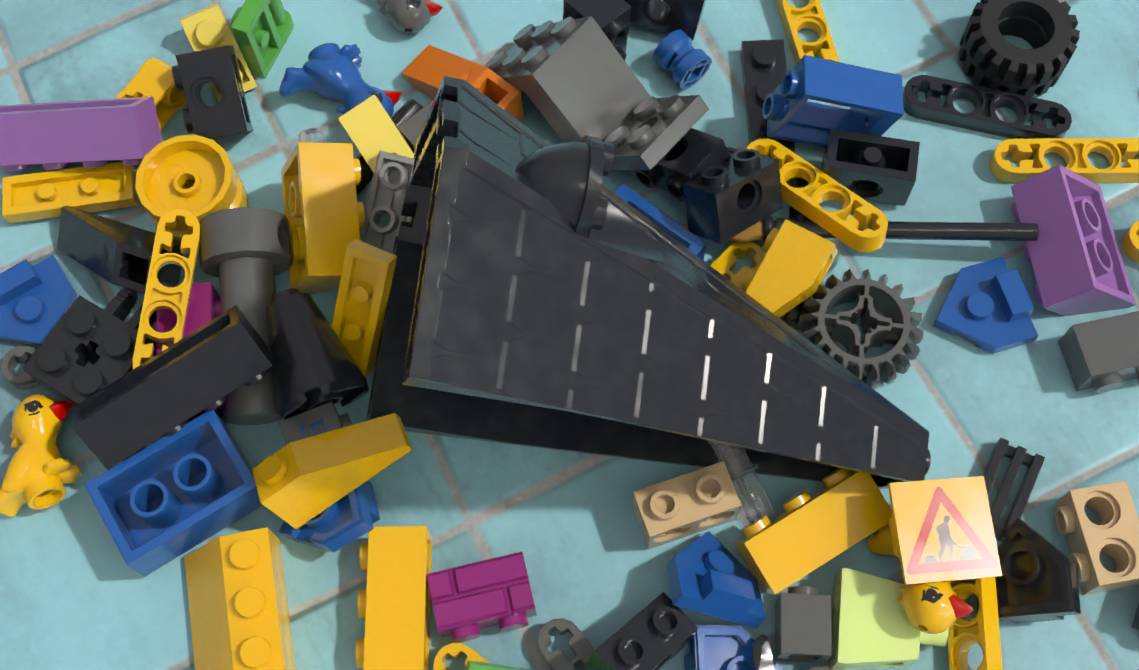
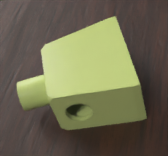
(872, 625)

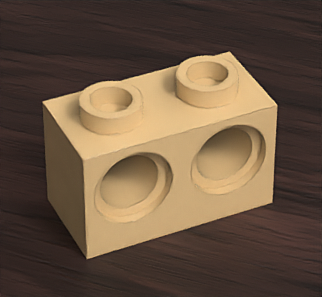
(686, 505)
(1115, 536)

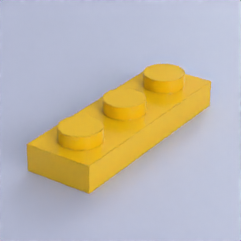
(86, 189)
(363, 301)

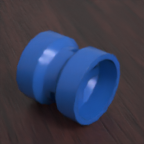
(681, 59)

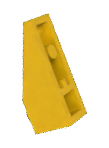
(326, 467)

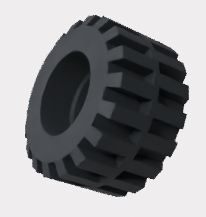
(1010, 68)

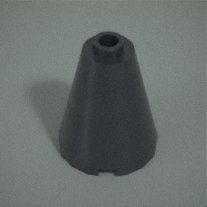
(308, 357)

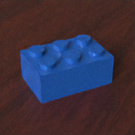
(175, 493)

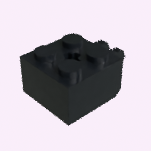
(88, 348)

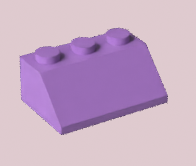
(1076, 246)

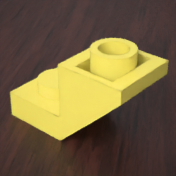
(210, 30)

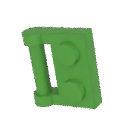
(261, 33)

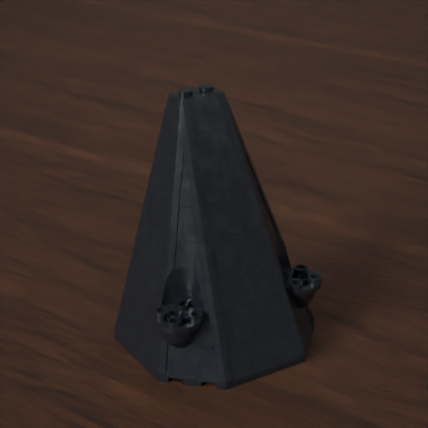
(578, 325)

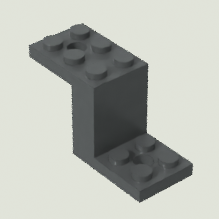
(590, 90)

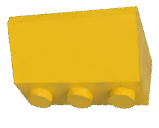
(322, 212)
(239, 603)

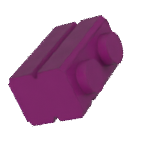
(482, 597)

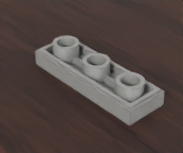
(386, 196)

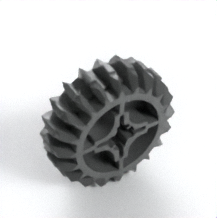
(896, 328)

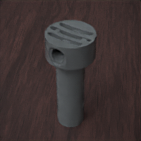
(246, 252)

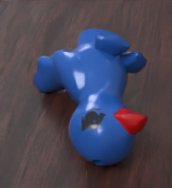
(336, 77)

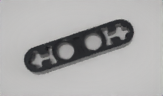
(985, 103)

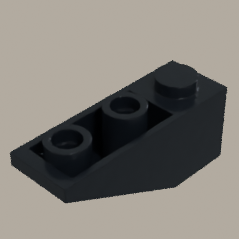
(113, 249)

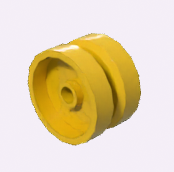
(190, 176)

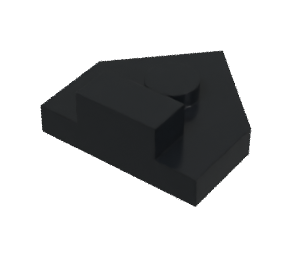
(1035, 578)

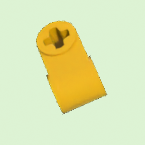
(156, 80)

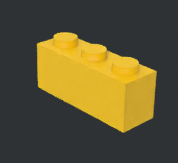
(813, 529)
(395, 599)

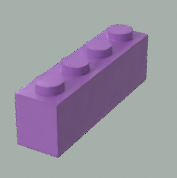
(77, 132)

